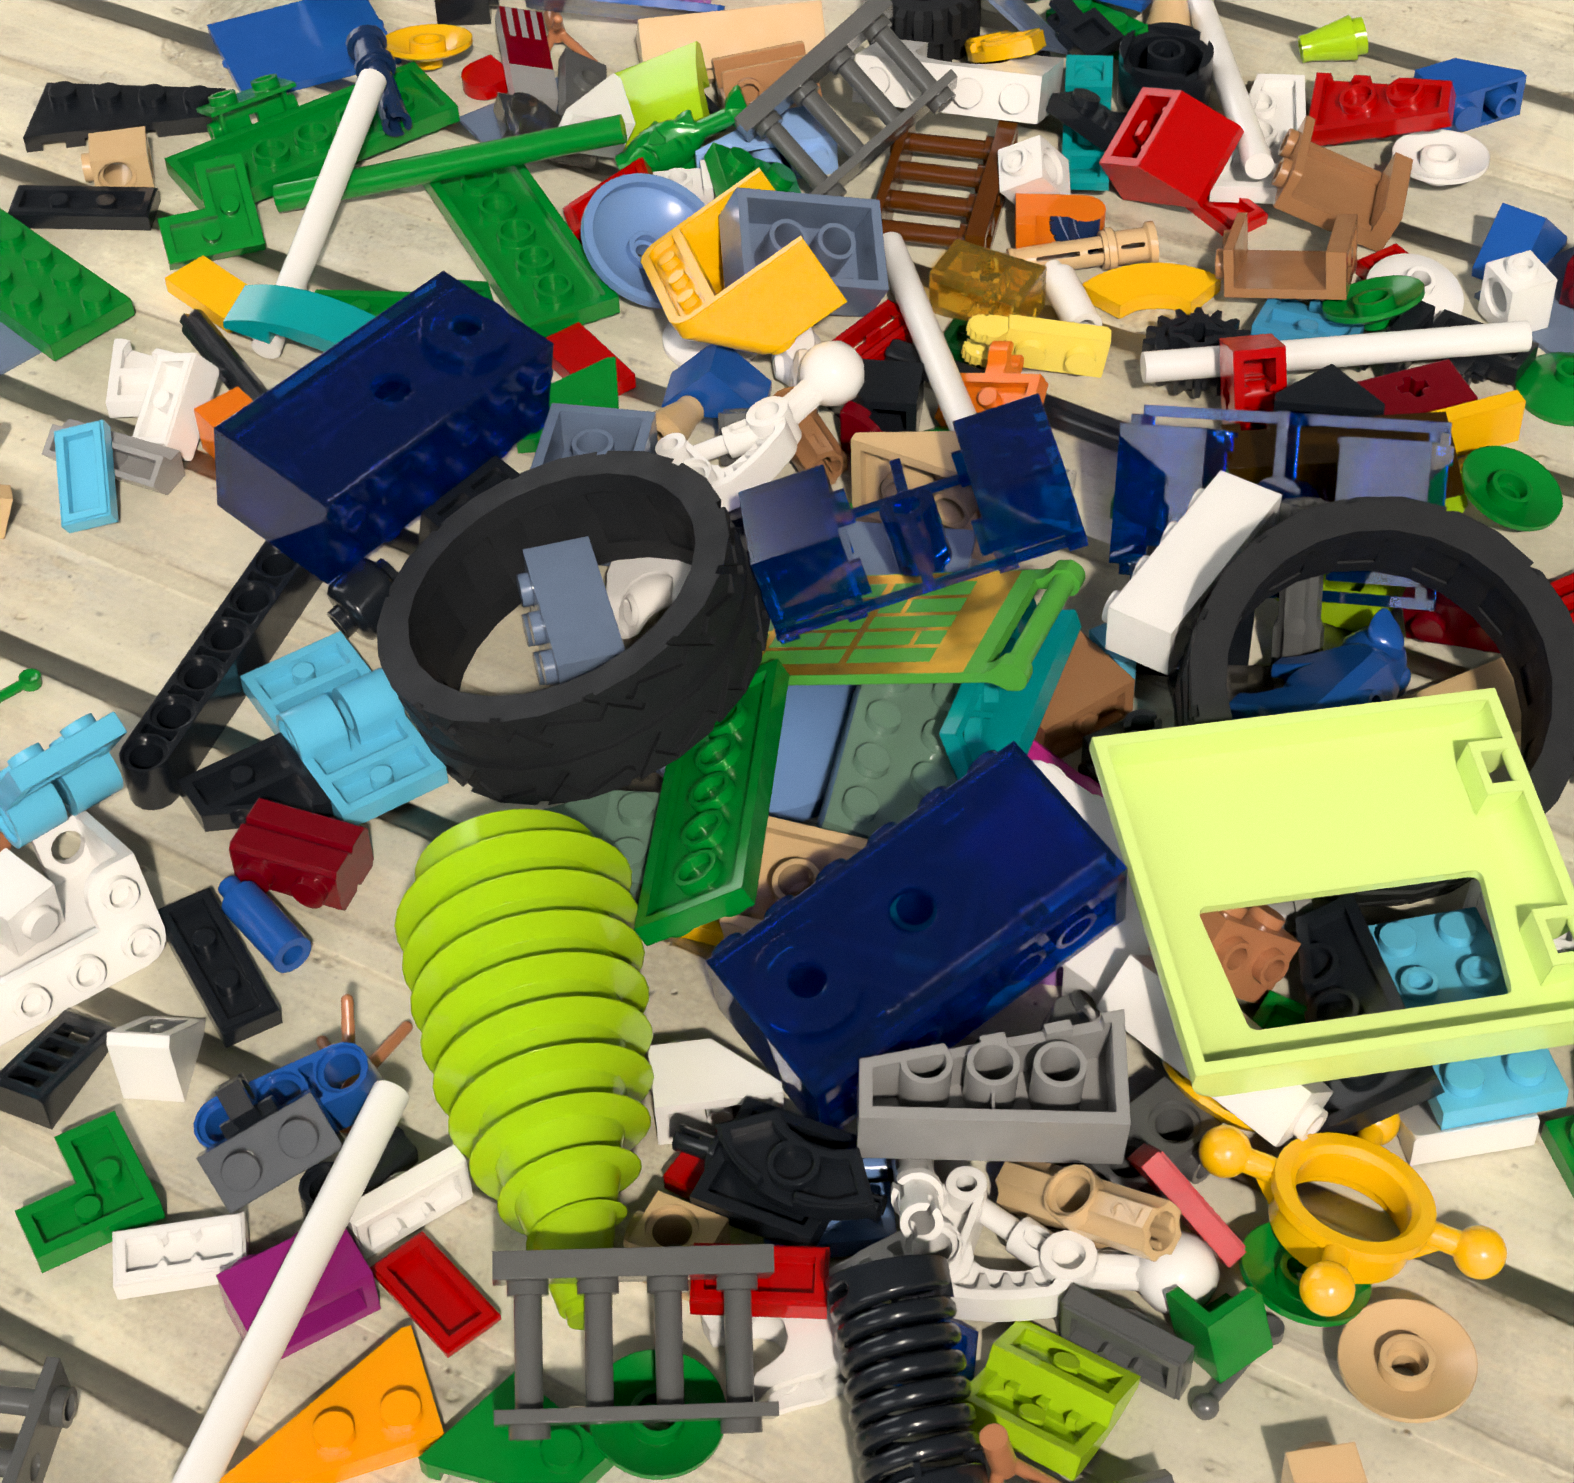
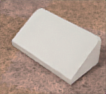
(174, 390)
(1427, 1143)

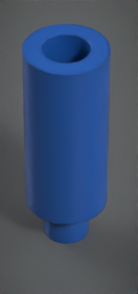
(264, 924)

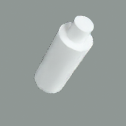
(1069, 295)

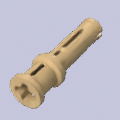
(1109, 248)

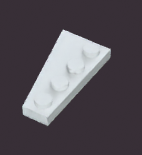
(1279, 106)

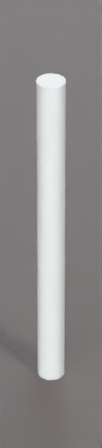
(1232, 90)
(328, 192)
(926, 332)
(1352, 350)
(293, 1287)

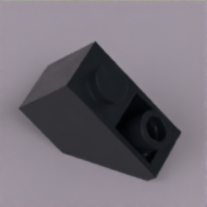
(892, 394)

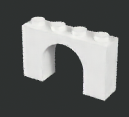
(999, 91)

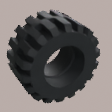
(938, 22)

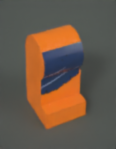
(1056, 218)

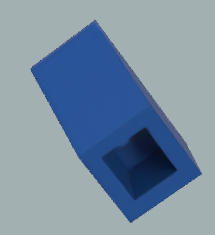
(1482, 91)

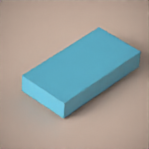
(86, 476)

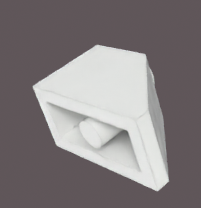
(704, 1086)

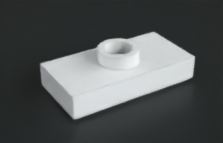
(410, 1201)
(177, 1254)

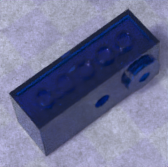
(382, 425)
(919, 932)

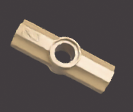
(1090, 1206)

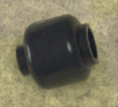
(359, 597)

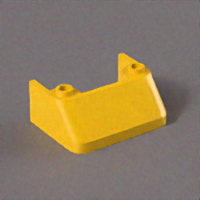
(756, 312)

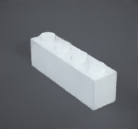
(1171, 586)

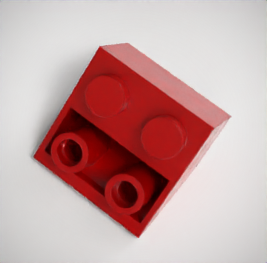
(1169, 149)

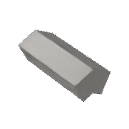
(135, 460)

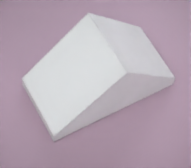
(602, 101)
(156, 1056)

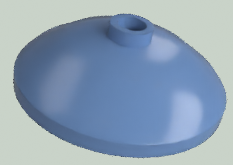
(625, 221)

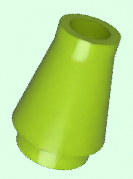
(1336, 41)

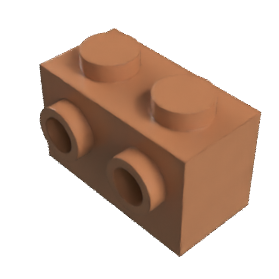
(1251, 948)

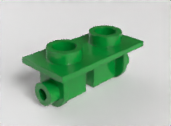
(232, 109)

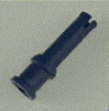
(368, 48)

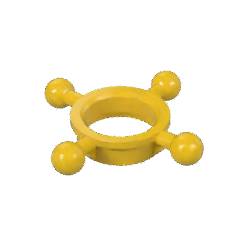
(1361, 1164)

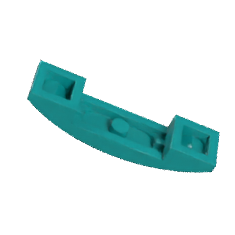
(1096, 75)
(293, 314)

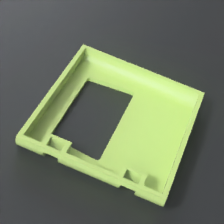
(1330, 810)

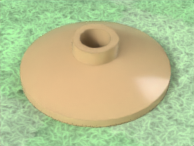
(1414, 1338)

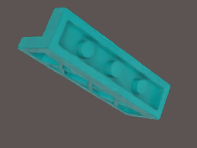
(998, 716)

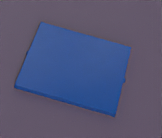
(294, 41)

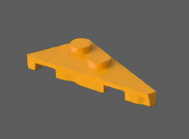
(358, 1425)

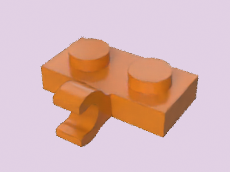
(1001, 381)

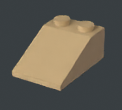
(925, 460)

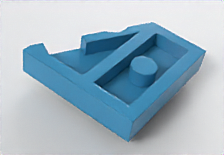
(1294, 320)

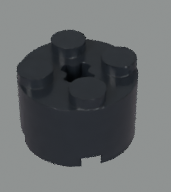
(1164, 59)

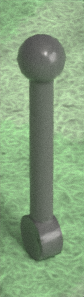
(1206, 1404)

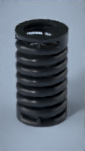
(920, 1363)

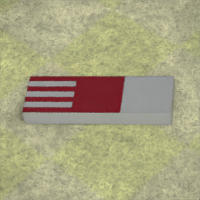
(526, 54)

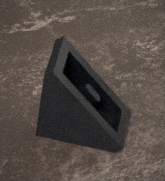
(1328, 393)

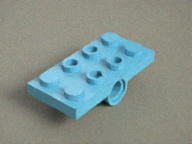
(345, 728)
(65, 777)
(1455, 960)

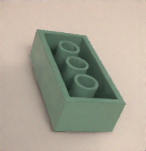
(887, 756)

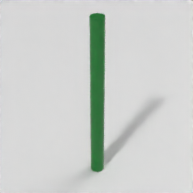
(463, 161)

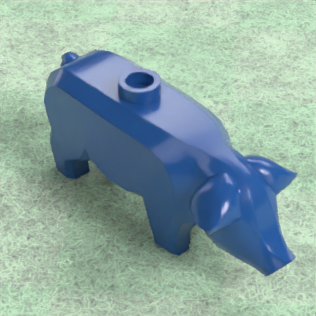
(1362, 670)

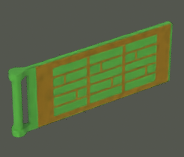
(936, 635)

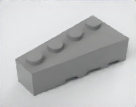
(1002, 1099)

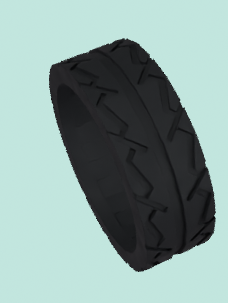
(1438, 550)
(615, 719)

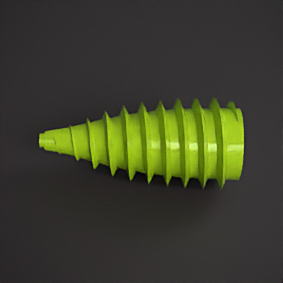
(534, 1020)

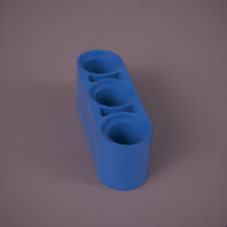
(322, 1070)

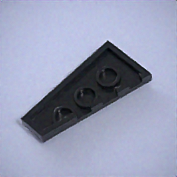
(73, 110)
(1349, 979)

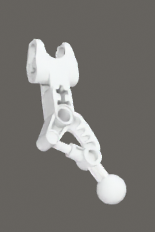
(766, 440)
(809, 1365)

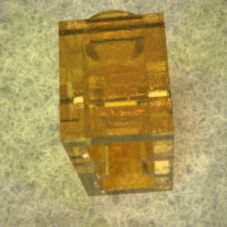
(985, 282)

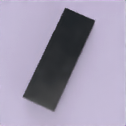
(85, 207)
(219, 968)

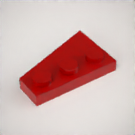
(1376, 110)

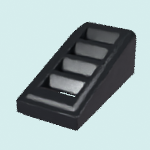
(50, 1101)

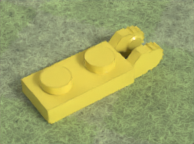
(1042, 343)

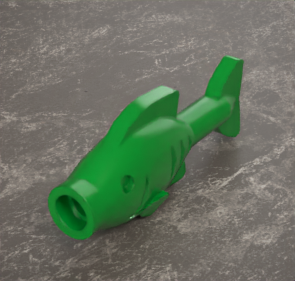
(675, 140)

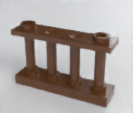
(980, 209)

